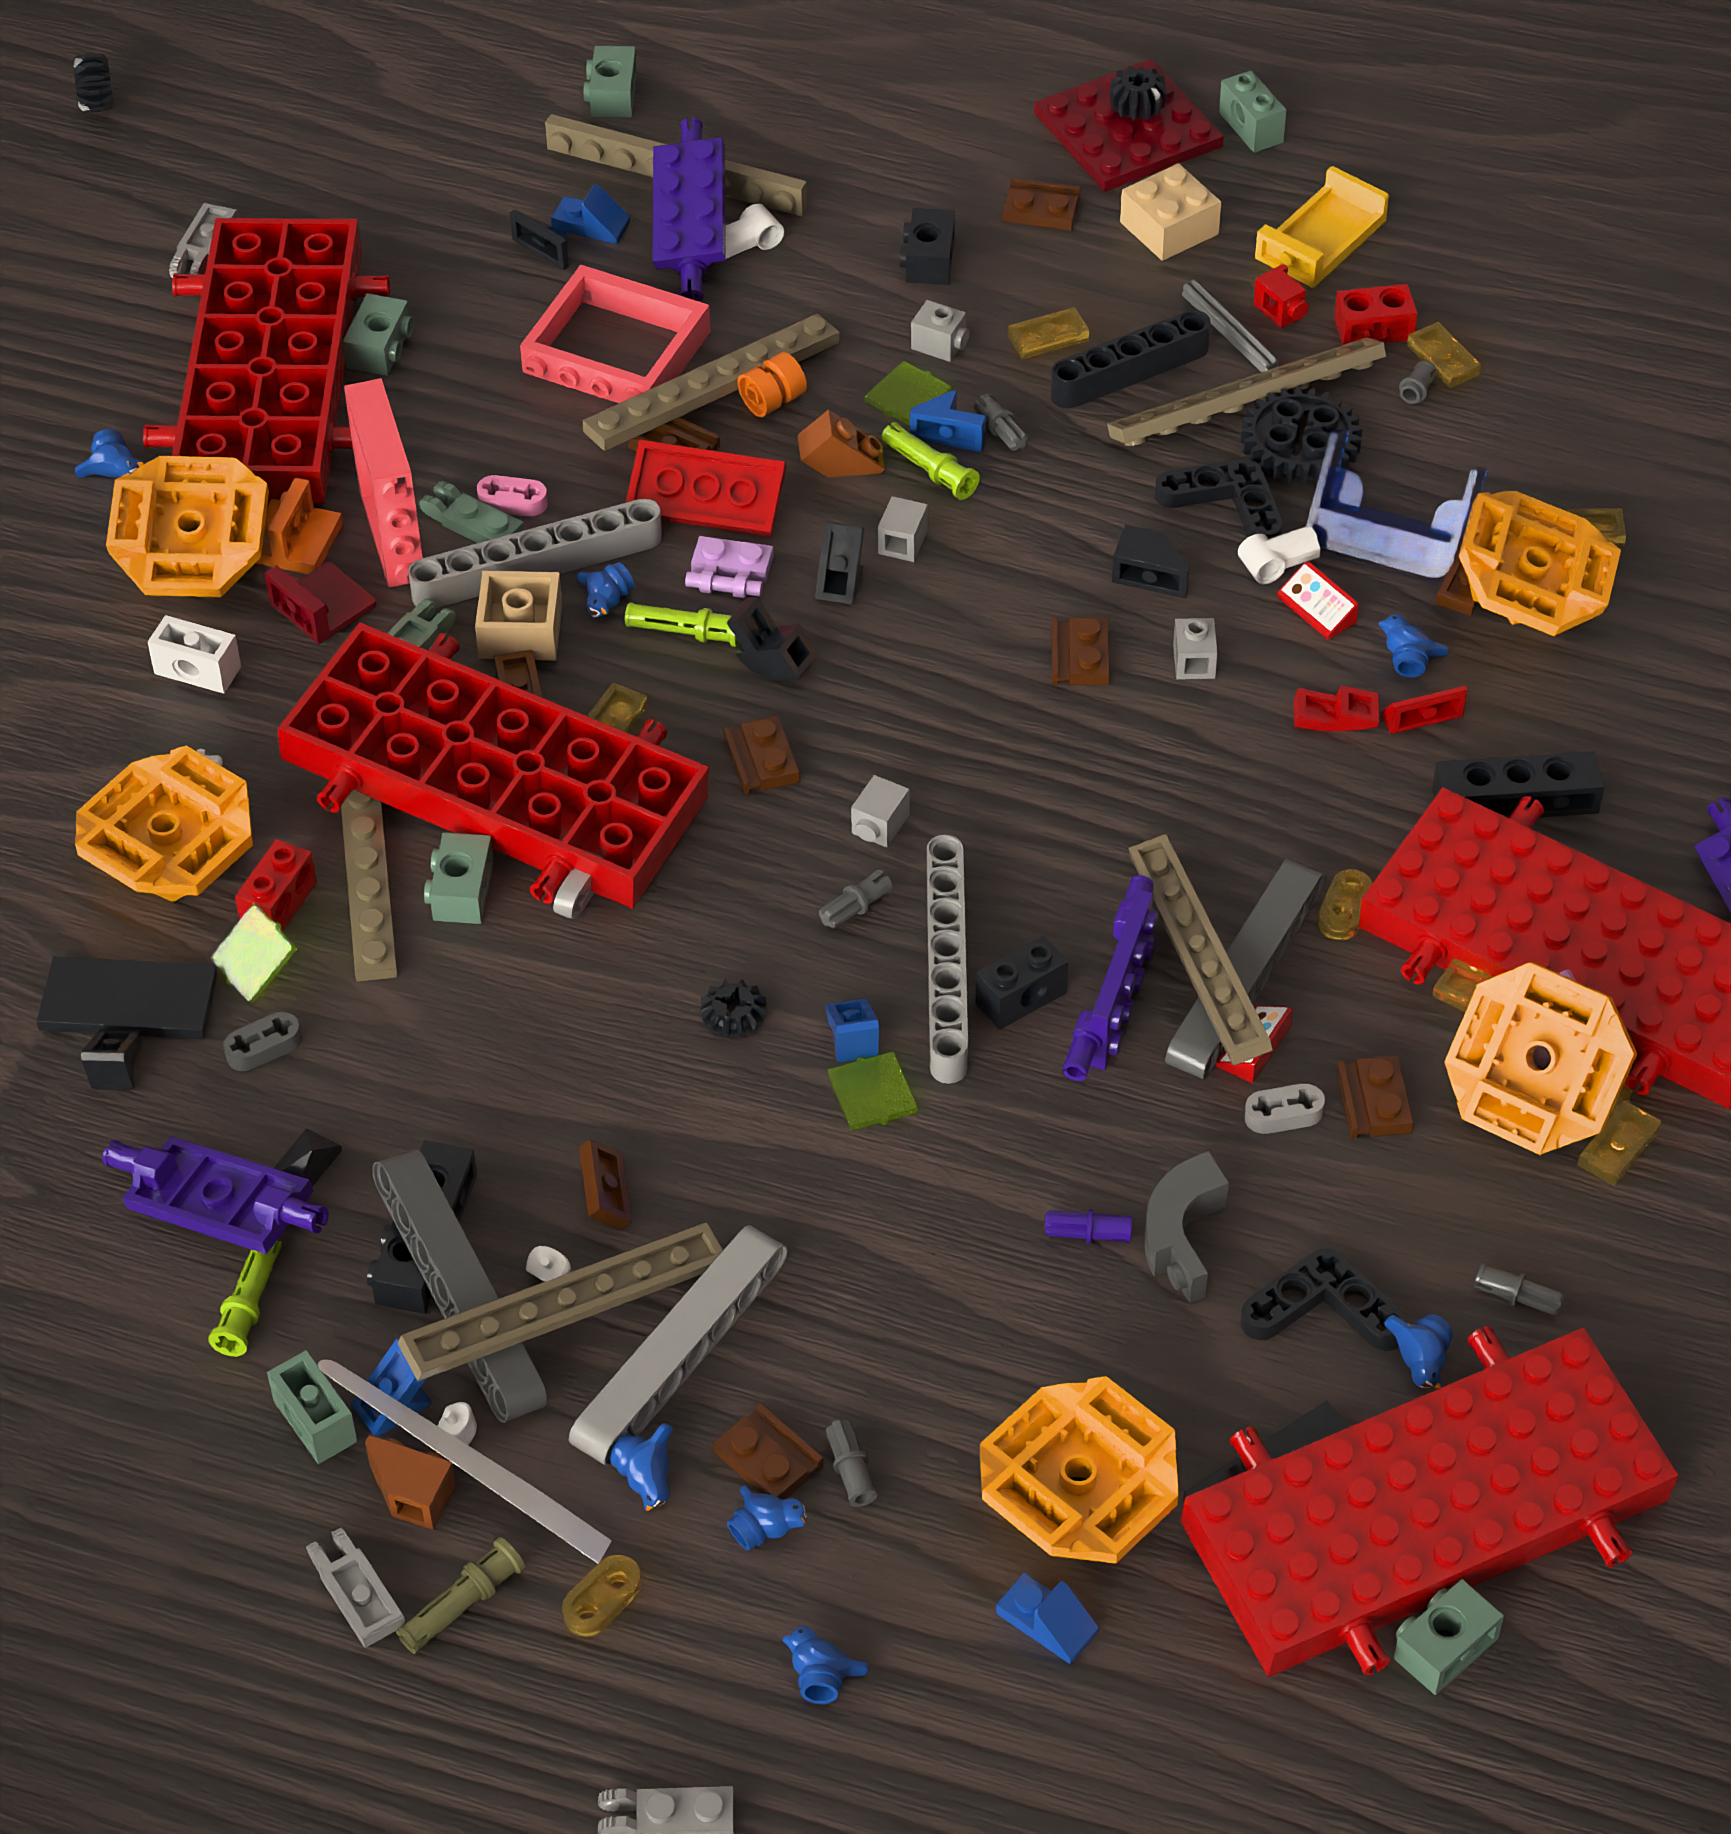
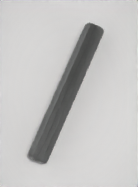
(1230, 326)

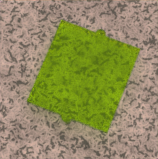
(903, 390)
(253, 953)
(872, 1091)

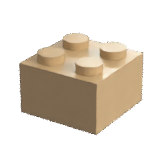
(1170, 211)
(519, 614)

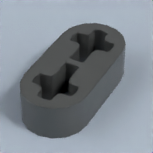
(262, 1041)

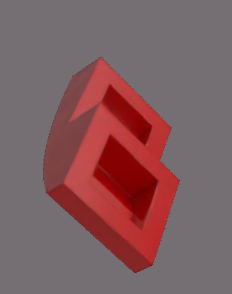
(1346, 711)

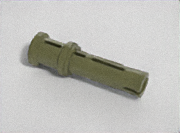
(476, 1583)

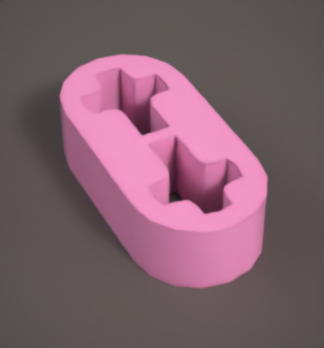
(513, 495)

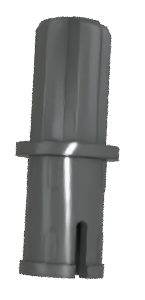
(1001, 422)
(855, 899)
(1518, 1289)
(851, 1463)

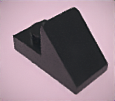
(840, 563)
(110, 1059)

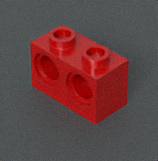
(1375, 313)
(279, 883)

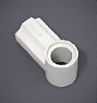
(753, 229)
(1270, 557)

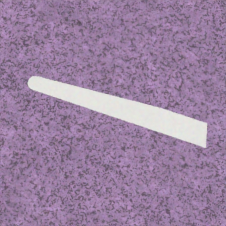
(495, 1477)

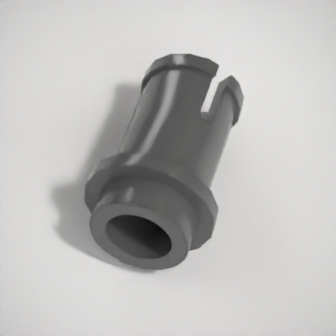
(1414, 387)

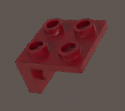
(319, 601)

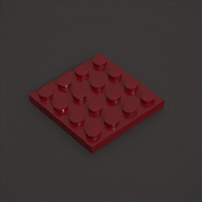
(1117, 148)

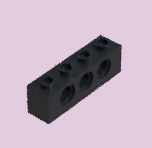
(1560, 782)
(399, 1282)

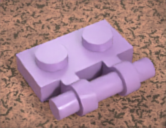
(729, 567)

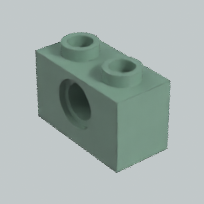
(611, 81)
(1252, 111)
(377, 334)
(460, 878)
(312, 1407)
(1440, 1659)

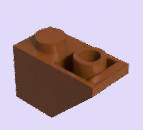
(839, 448)
(411, 1481)

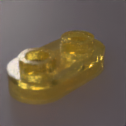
(1345, 899)
(598, 1597)

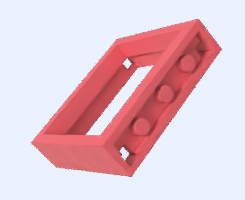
(626, 298)
(379, 464)

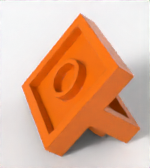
(296, 532)

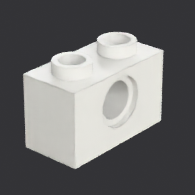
(194, 654)

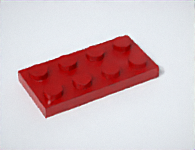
(709, 487)

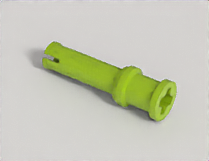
(941, 467)
(703, 624)
(242, 1309)

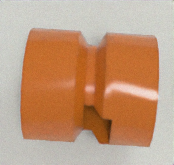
(774, 383)

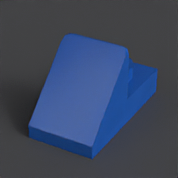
(593, 217)
(942, 424)
(853, 1029)
(396, 1380)
(1048, 1616)

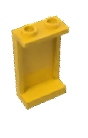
(1324, 228)

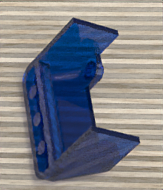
(1383, 536)

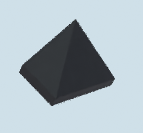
(540, 238)
(309, 1156)

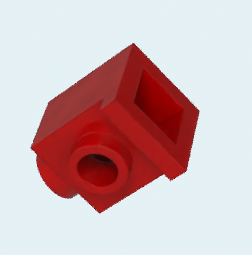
(1280, 296)

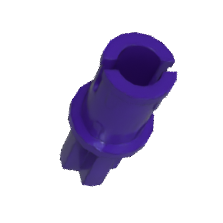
(1088, 1226)

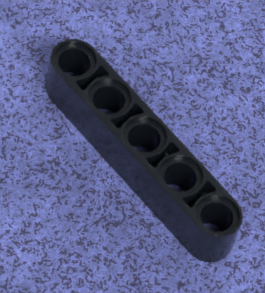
(1130, 359)

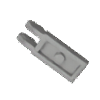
(197, 240)
(357, 1590)
(669, 1811)

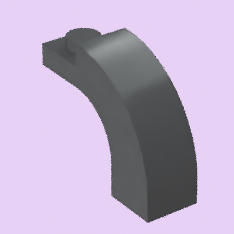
(1178, 1200)

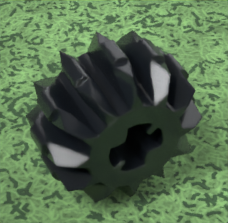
(92, 82)
(1138, 93)

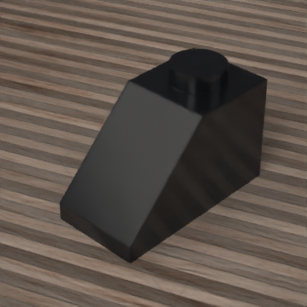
(1149, 563)

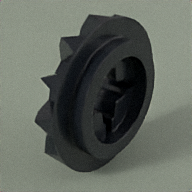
(743, 1019)

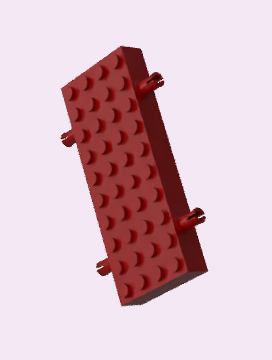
(270, 348)
(494, 763)
(1510, 897)
(1426, 1496)

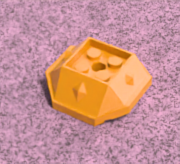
(180, 493)
(1536, 562)
(167, 824)
(1495, 1065)
(1090, 1434)

